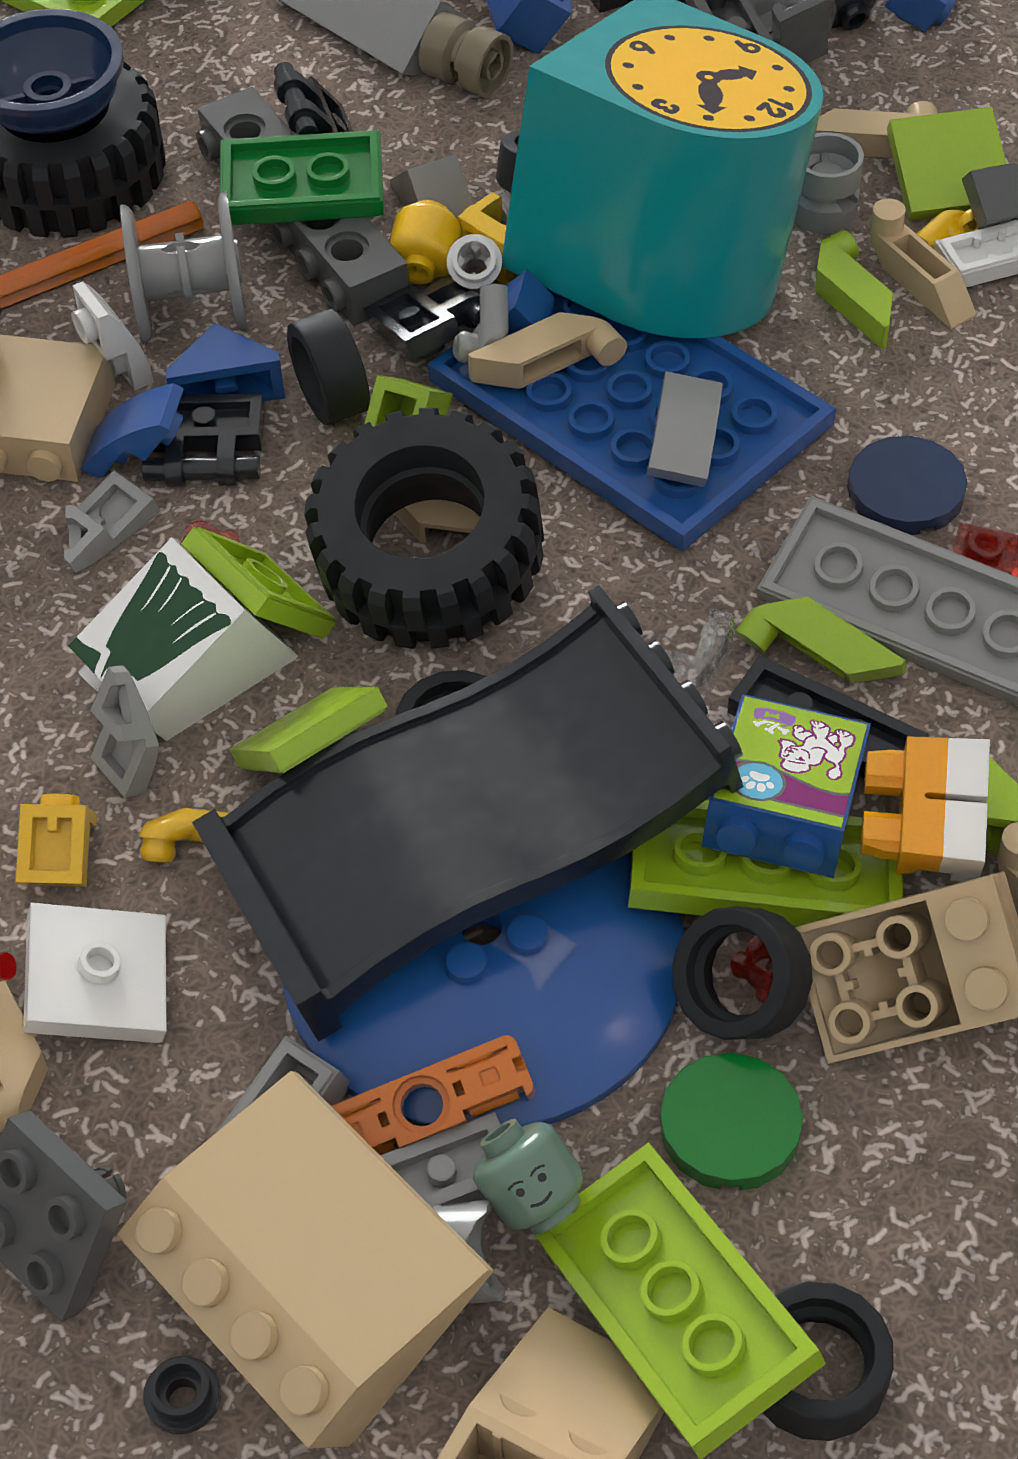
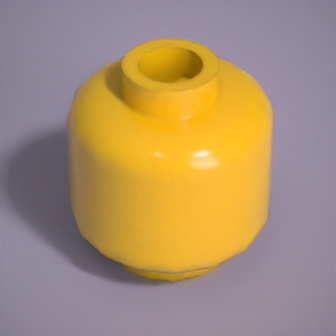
(424, 237)

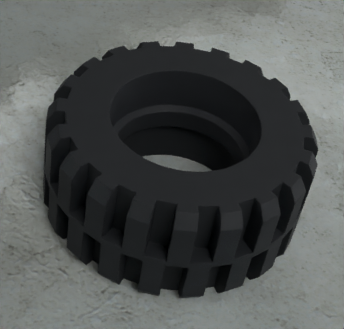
(90, 174)
(412, 463)

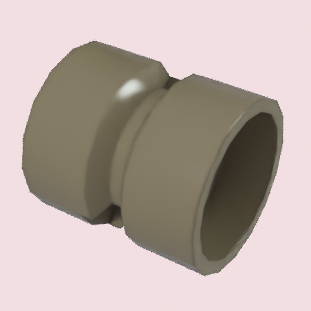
(465, 54)

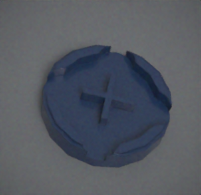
(907, 484)

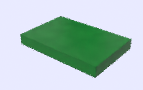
(303, 177)

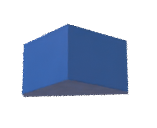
(227, 365)

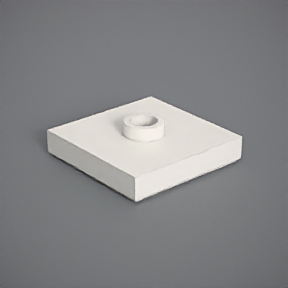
(95, 973)

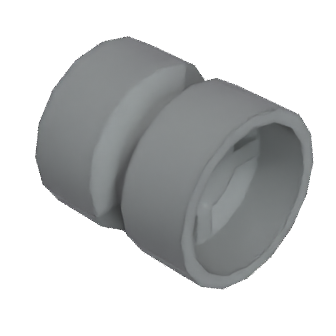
(831, 184)

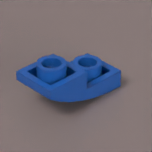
(134, 429)

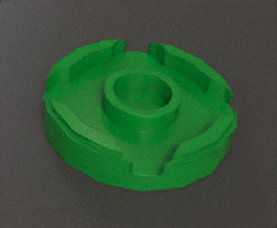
(731, 1121)

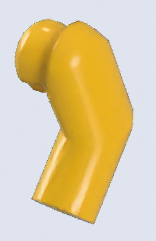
(948, 224)
(162, 833)

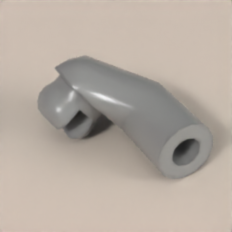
(492, 325)

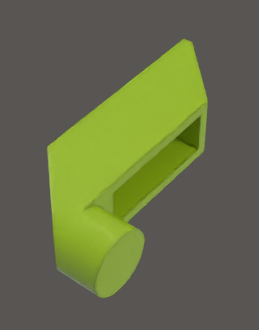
(853, 288)
(822, 638)

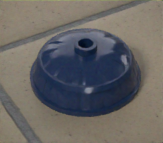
(56, 69)

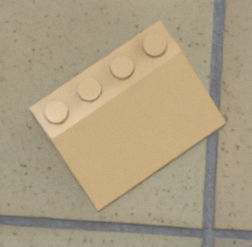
(305, 1261)

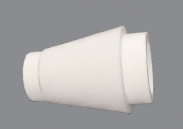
(472, 252)

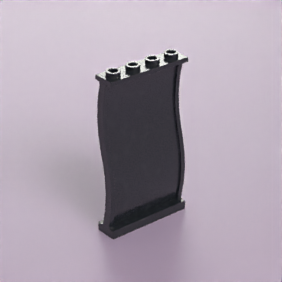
(468, 807)

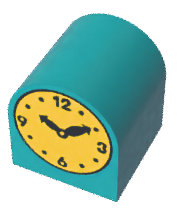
(663, 169)

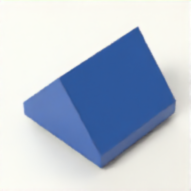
(527, 302)

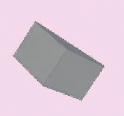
(435, 181)

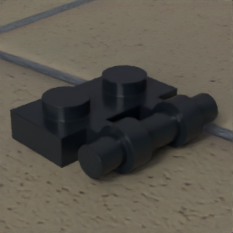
(308, 103)
(424, 319)
(212, 424)

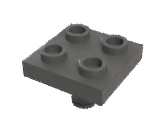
(54, 1214)

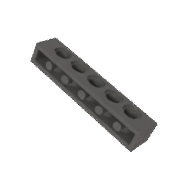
(342, 255)

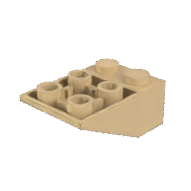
(914, 967)
(558, 1399)

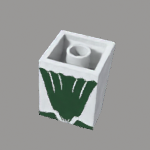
(180, 641)

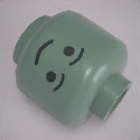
(528, 1176)

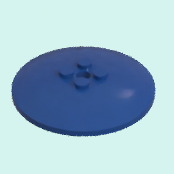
(576, 1034)

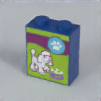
(796, 789)

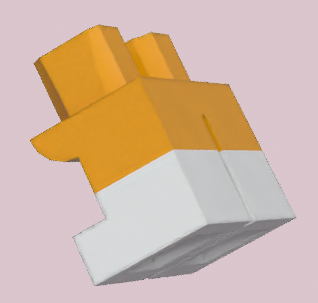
(940, 806)

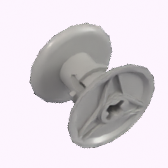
(182, 267)

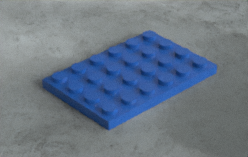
(602, 422)

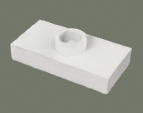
(983, 253)

